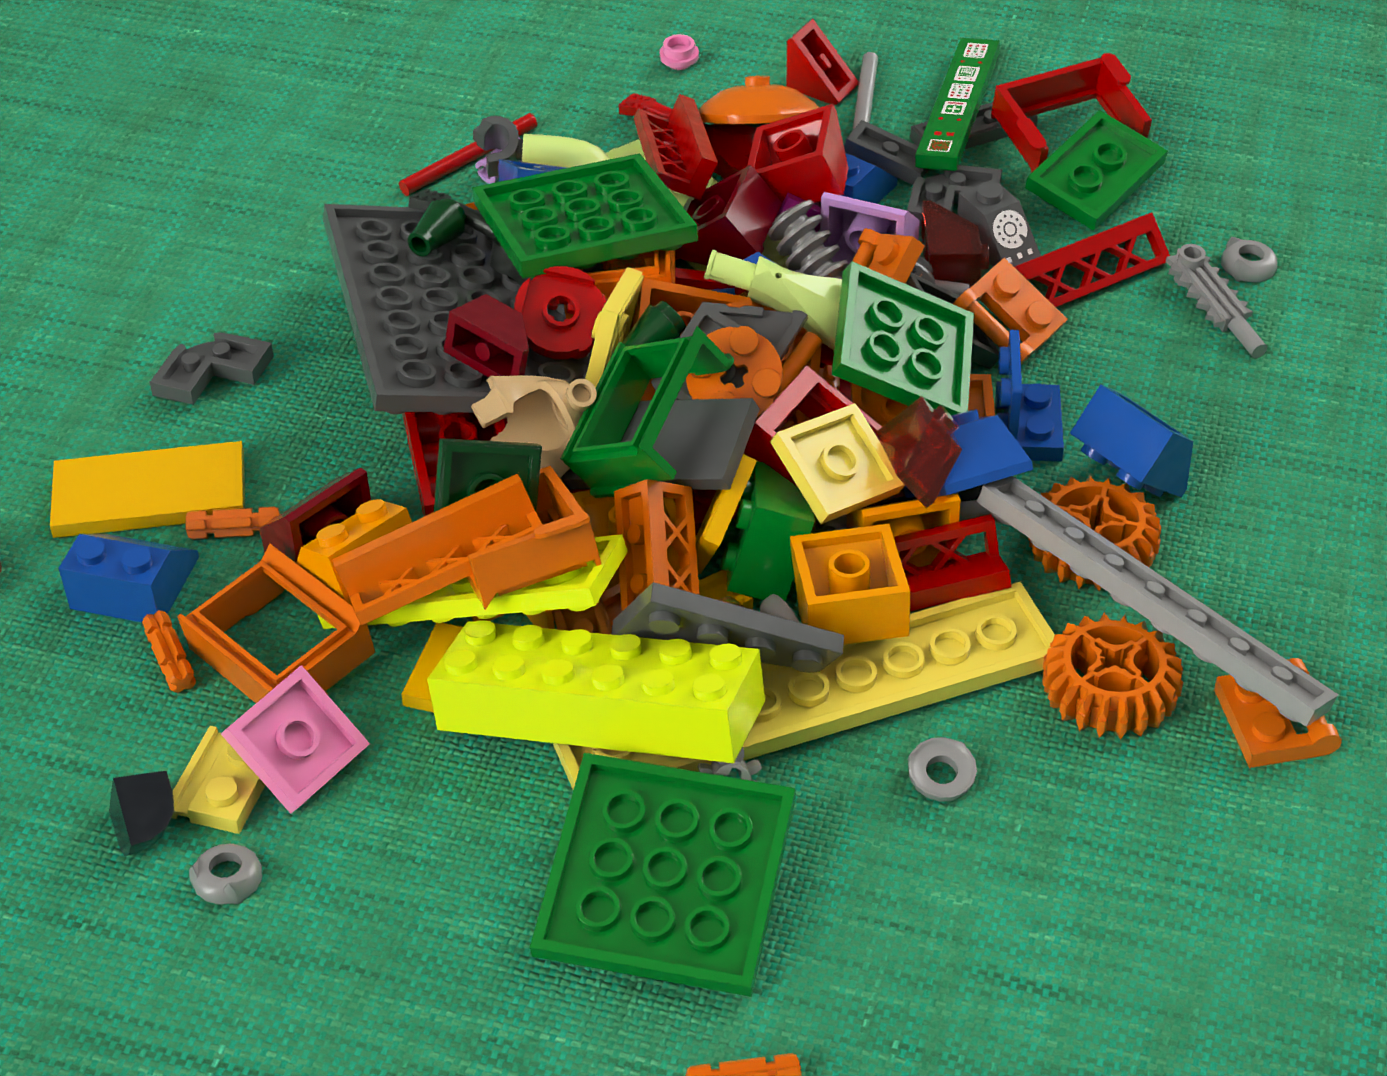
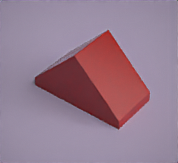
(816, 66)

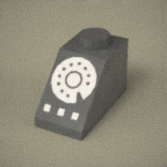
(999, 222)

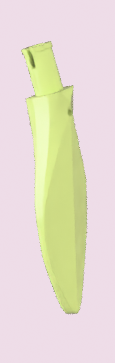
(783, 290)

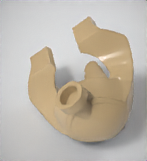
(536, 412)

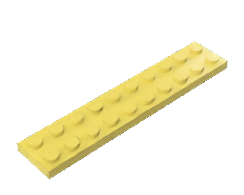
(945, 656)

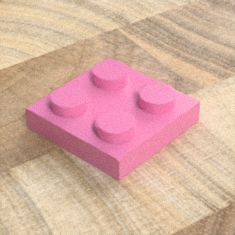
(295, 739)

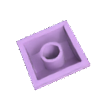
(849, 217)

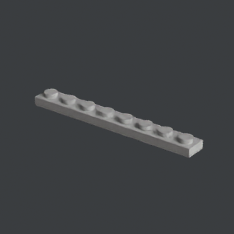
(1159, 600)

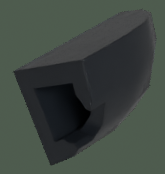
(140, 810)

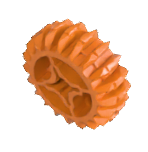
(1112, 513)
(1112, 689)

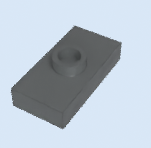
(884, 151)

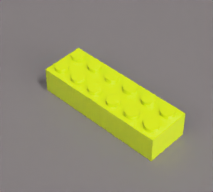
(598, 690)

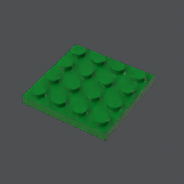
(584, 215)
(665, 874)

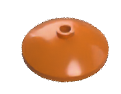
(755, 103)

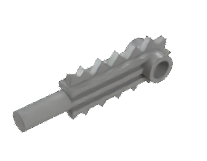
(1222, 306)

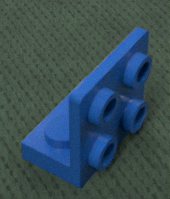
(1030, 410)

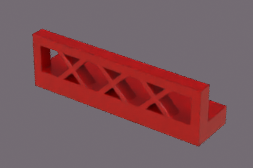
(678, 147)
(1092, 247)
(954, 578)

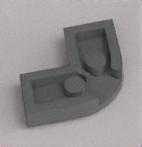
(945, 187)
(190, 370)

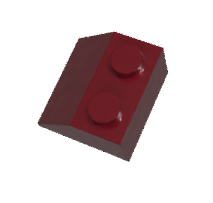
(731, 217)
(320, 509)

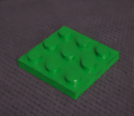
(902, 341)

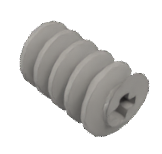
(804, 243)

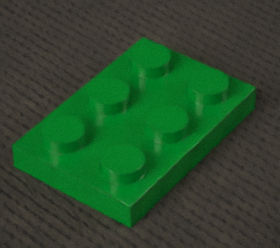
(1096, 170)

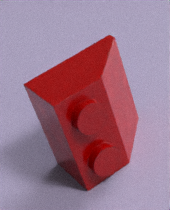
(802, 155)

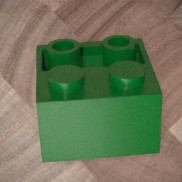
(759, 536)

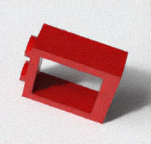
(808, 394)

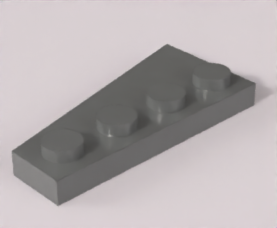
(679, 614)

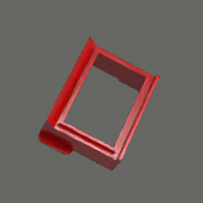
(1097, 78)

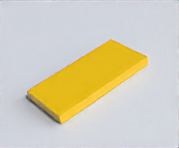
(145, 488)

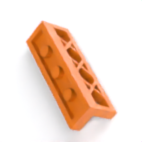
(650, 533)
(433, 549)

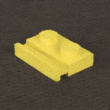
(217, 786)

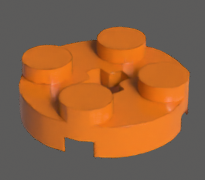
(752, 352)

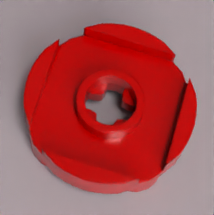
(546, 292)

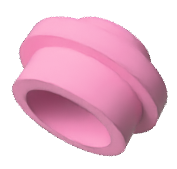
(679, 52)

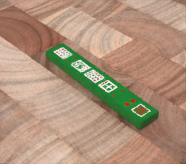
(957, 104)

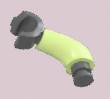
(552, 150)

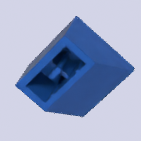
(1135, 443)

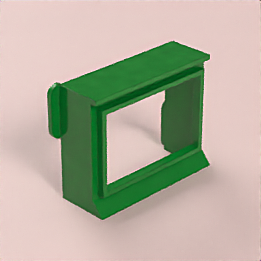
(595, 444)

